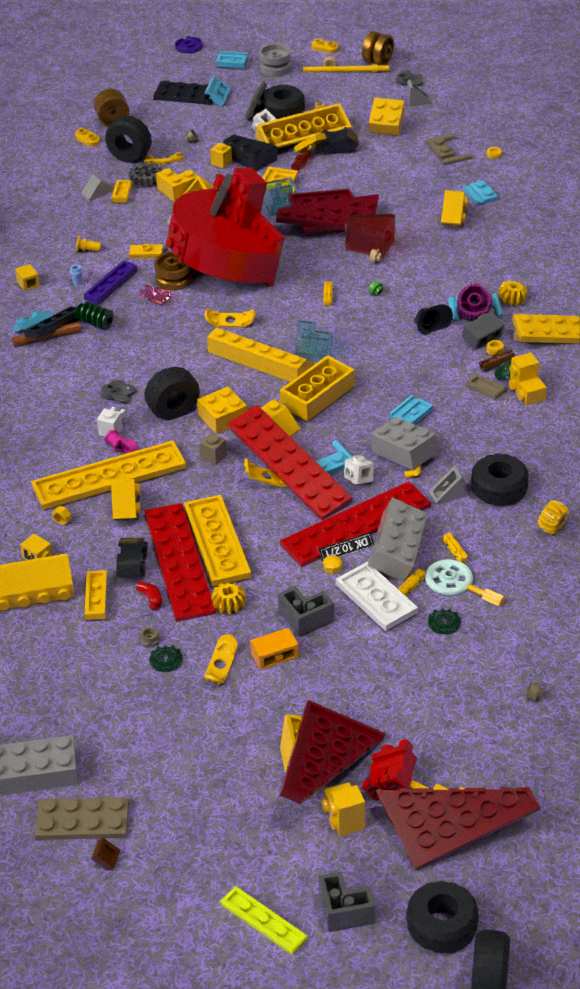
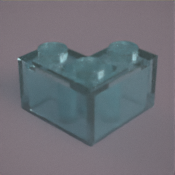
(277, 194)
(311, 342)

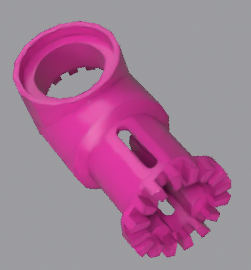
(120, 443)

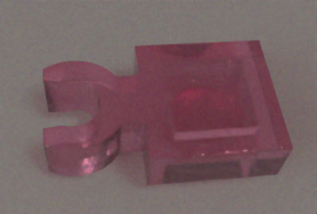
(155, 295)

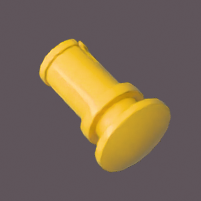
(87, 245)

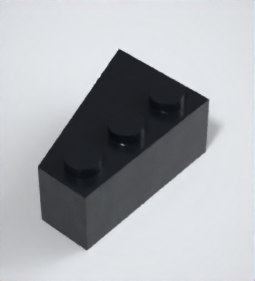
(251, 152)

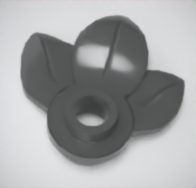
(405, 75)
(118, 390)

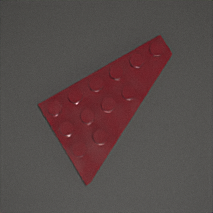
(329, 213)
(324, 749)
(444, 821)

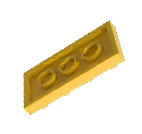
(547, 328)

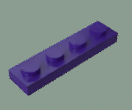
(110, 282)

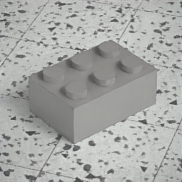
(404, 443)

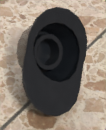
(433, 318)

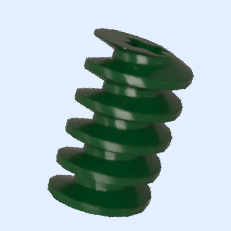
(94, 315)

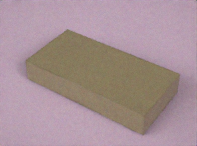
(486, 386)

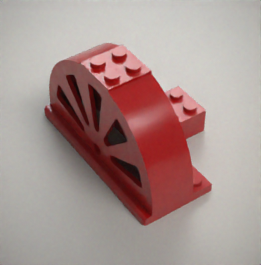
(234, 243)

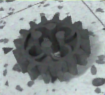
(144, 173)

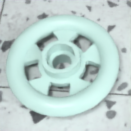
(453, 579)

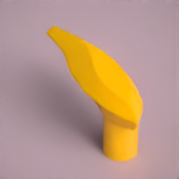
(413, 473)

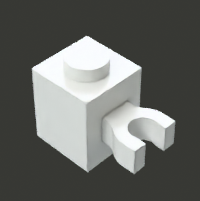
(109, 420)

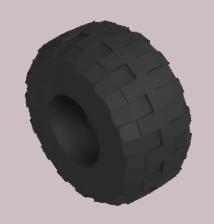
(283, 101)
(136, 131)
(172, 393)
(499, 479)
(438, 934)
(490, 960)

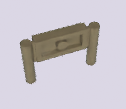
(444, 151)

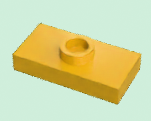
(310, 143)
(122, 191)
(145, 251)

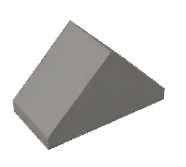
(416, 95)
(96, 187)
(448, 487)

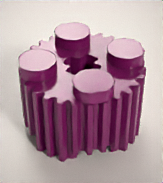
(473, 293)

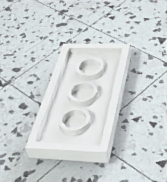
(376, 596)

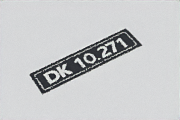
(347, 546)

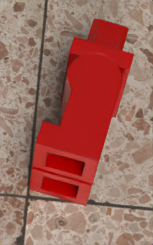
(391, 768)

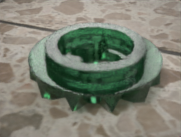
(503, 370)
(437, 625)
(173, 662)

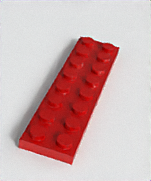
(289, 462)
(350, 523)
(179, 562)

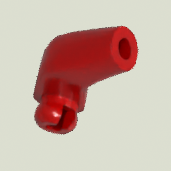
(152, 592)

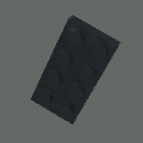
(182, 92)

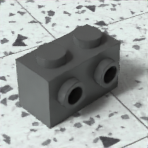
(482, 330)

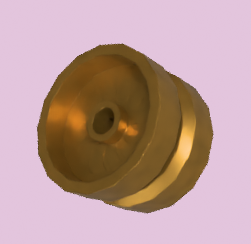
(378, 48)
(110, 105)
(171, 272)

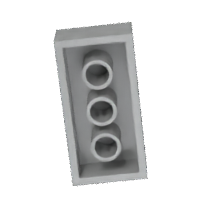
(397, 539)
(38, 765)

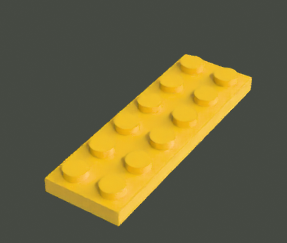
(217, 540)

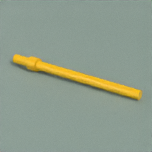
(374, 68)

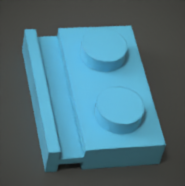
(232, 59)
(218, 91)
(480, 192)
(35, 318)
(412, 410)

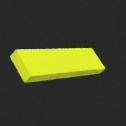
(264, 920)

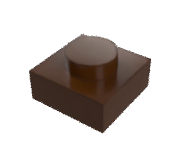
(105, 854)

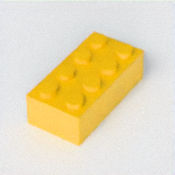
(317, 388)

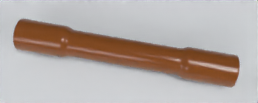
(64, 330)

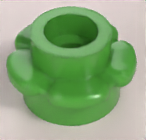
(376, 288)

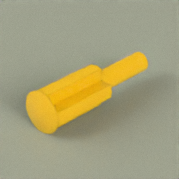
(488, 595)

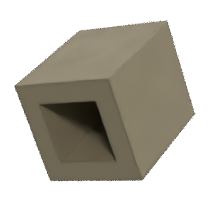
(213, 449)

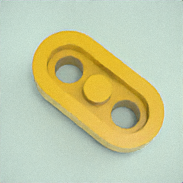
(324, 46)
(87, 137)

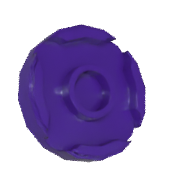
(185, 46)

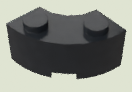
(338, 141)
(131, 559)

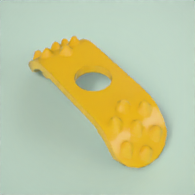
(219, 319)
(255, 473)
(224, 651)

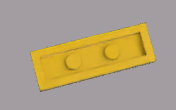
(96, 595)

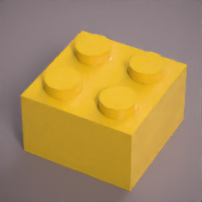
(387, 116)
(220, 408)

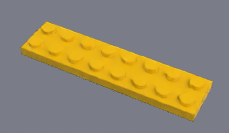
(97, 477)

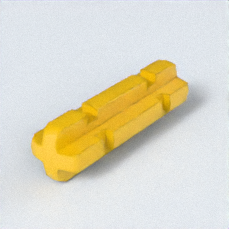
(328, 293)
(455, 548)
(412, 582)

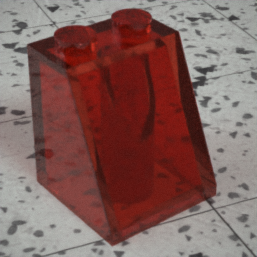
(370, 233)

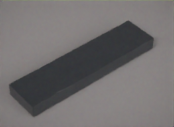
(51, 323)

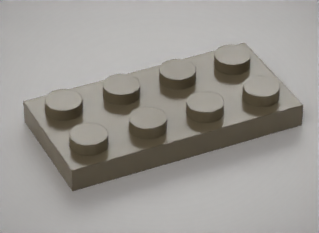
(82, 818)

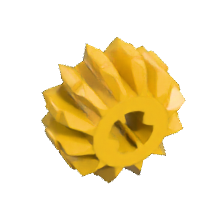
(512, 293)
(553, 517)
(228, 597)

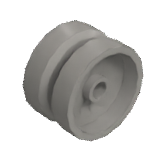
(275, 60)

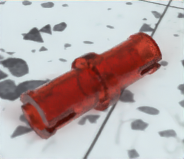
(301, 160)

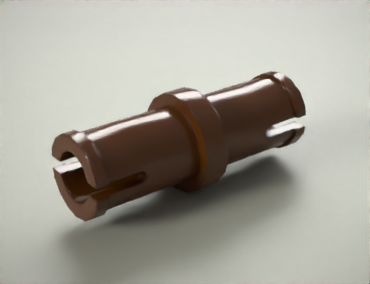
(496, 360)

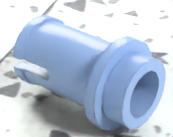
(76, 272)

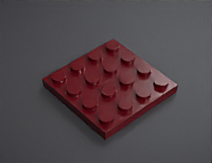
(314, 197)

